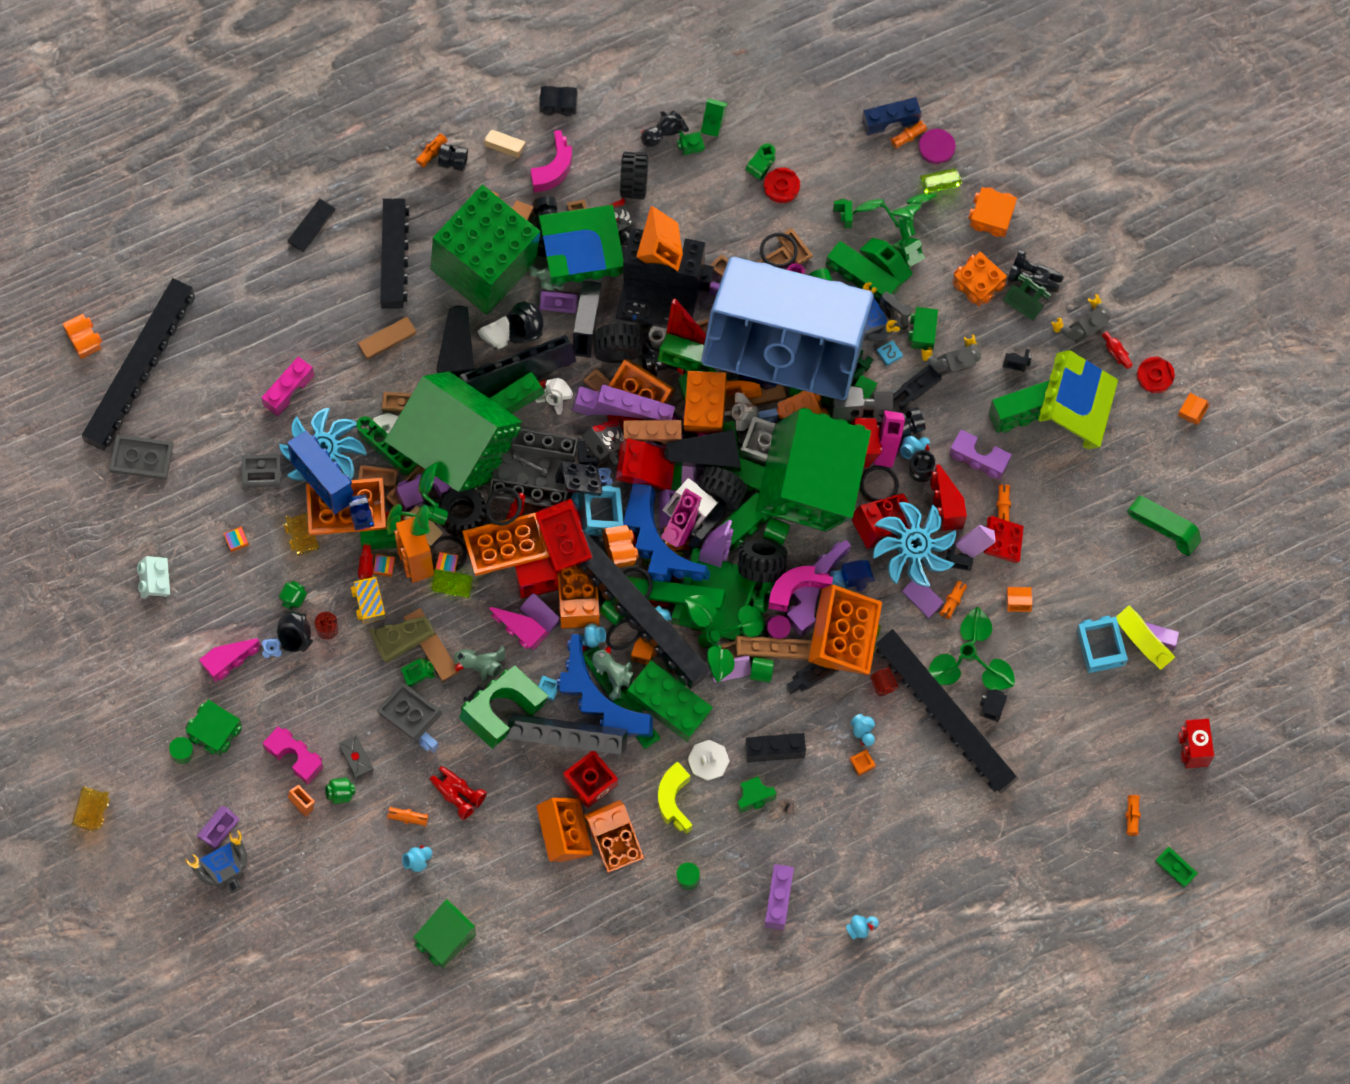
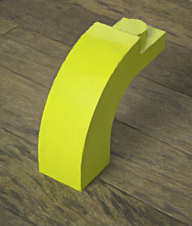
(1144, 638)
(671, 783)

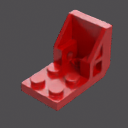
(564, 535)

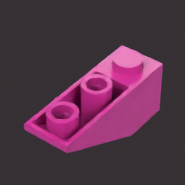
(890, 437)
(682, 519)
(525, 627)
(226, 657)

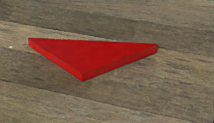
(683, 325)

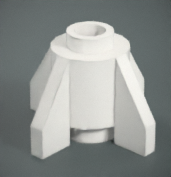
(496, 333)
(555, 393)
(742, 412)

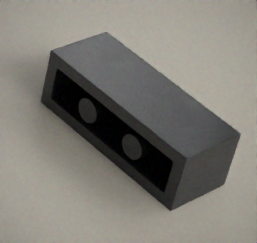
(775, 747)

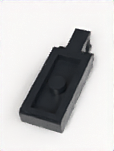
(809, 677)

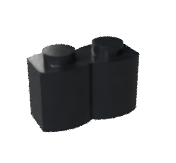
(558, 100)

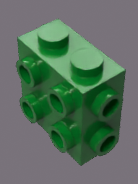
(213, 728)

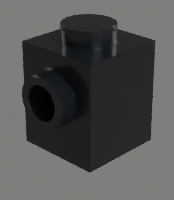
(993, 704)

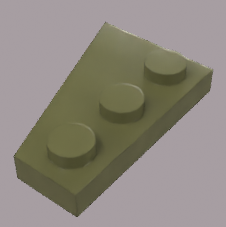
(400, 638)

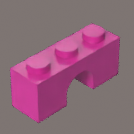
(279, 394)
(281, 743)

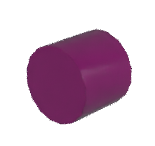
(778, 626)

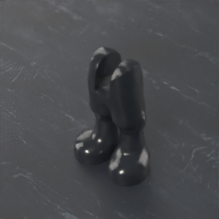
(1040, 273)

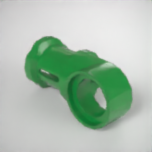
(761, 601)

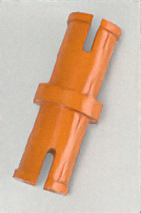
(908, 134)
(431, 150)
(1003, 502)
(953, 599)
(1133, 815)
(407, 816)

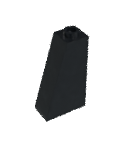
(586, 318)
(456, 345)
(705, 451)

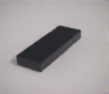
(311, 225)

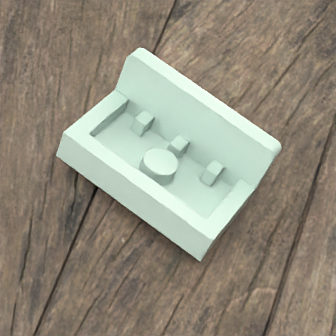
(153, 577)

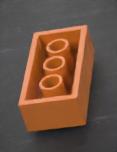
(413, 552)

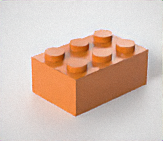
(705, 402)

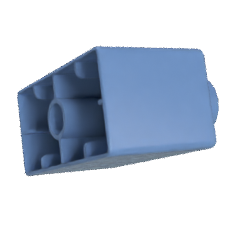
(787, 328)

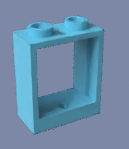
(597, 527)
(1103, 663)

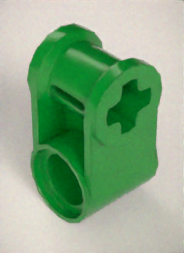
(759, 163)

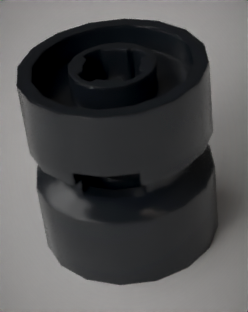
(453, 157)
(543, 206)
(913, 422)
(922, 466)

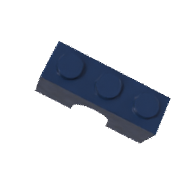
(879, 117)

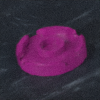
(937, 146)

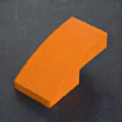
(749, 389)

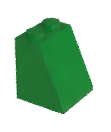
(444, 934)

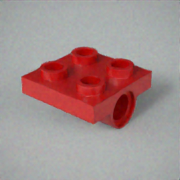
(1007, 539)

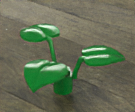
(906, 213)
(426, 513)
(701, 612)
(974, 627)

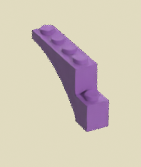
(620, 403)
(802, 616)

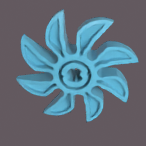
(329, 441)
(905, 548)

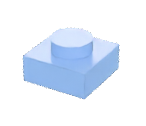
(769, 415)
(428, 743)

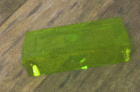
(941, 180)
(452, 583)

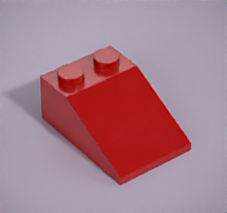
(644, 465)

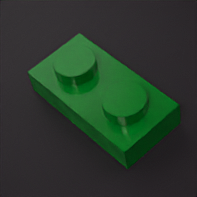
(1176, 867)

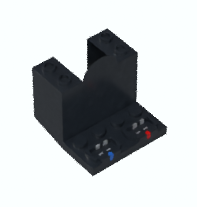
(652, 286)

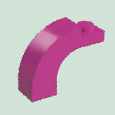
(553, 174)
(794, 580)

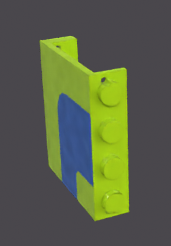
(1079, 398)

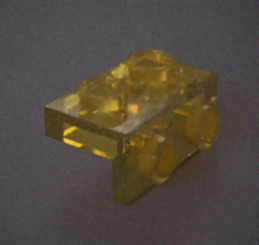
(298, 529)
(90, 809)

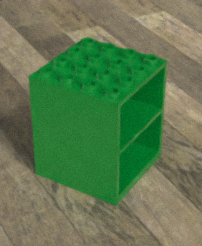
(484, 249)
(456, 428)
(813, 470)

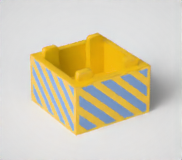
(369, 600)

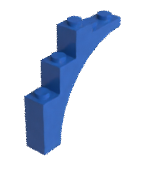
(664, 561)
(593, 702)

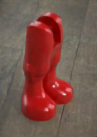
(452, 786)

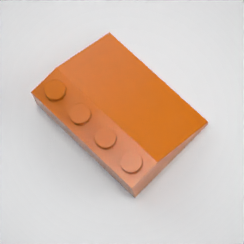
(323, 521)
(505, 546)
(845, 630)

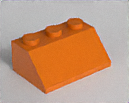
(639, 381)
(564, 829)

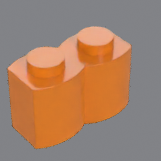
(82, 336)
(619, 546)

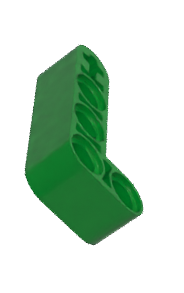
(383, 447)
(1167, 523)

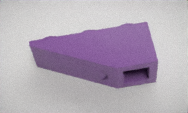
(717, 545)

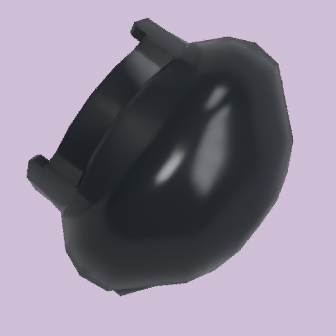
(525, 322)
(294, 632)

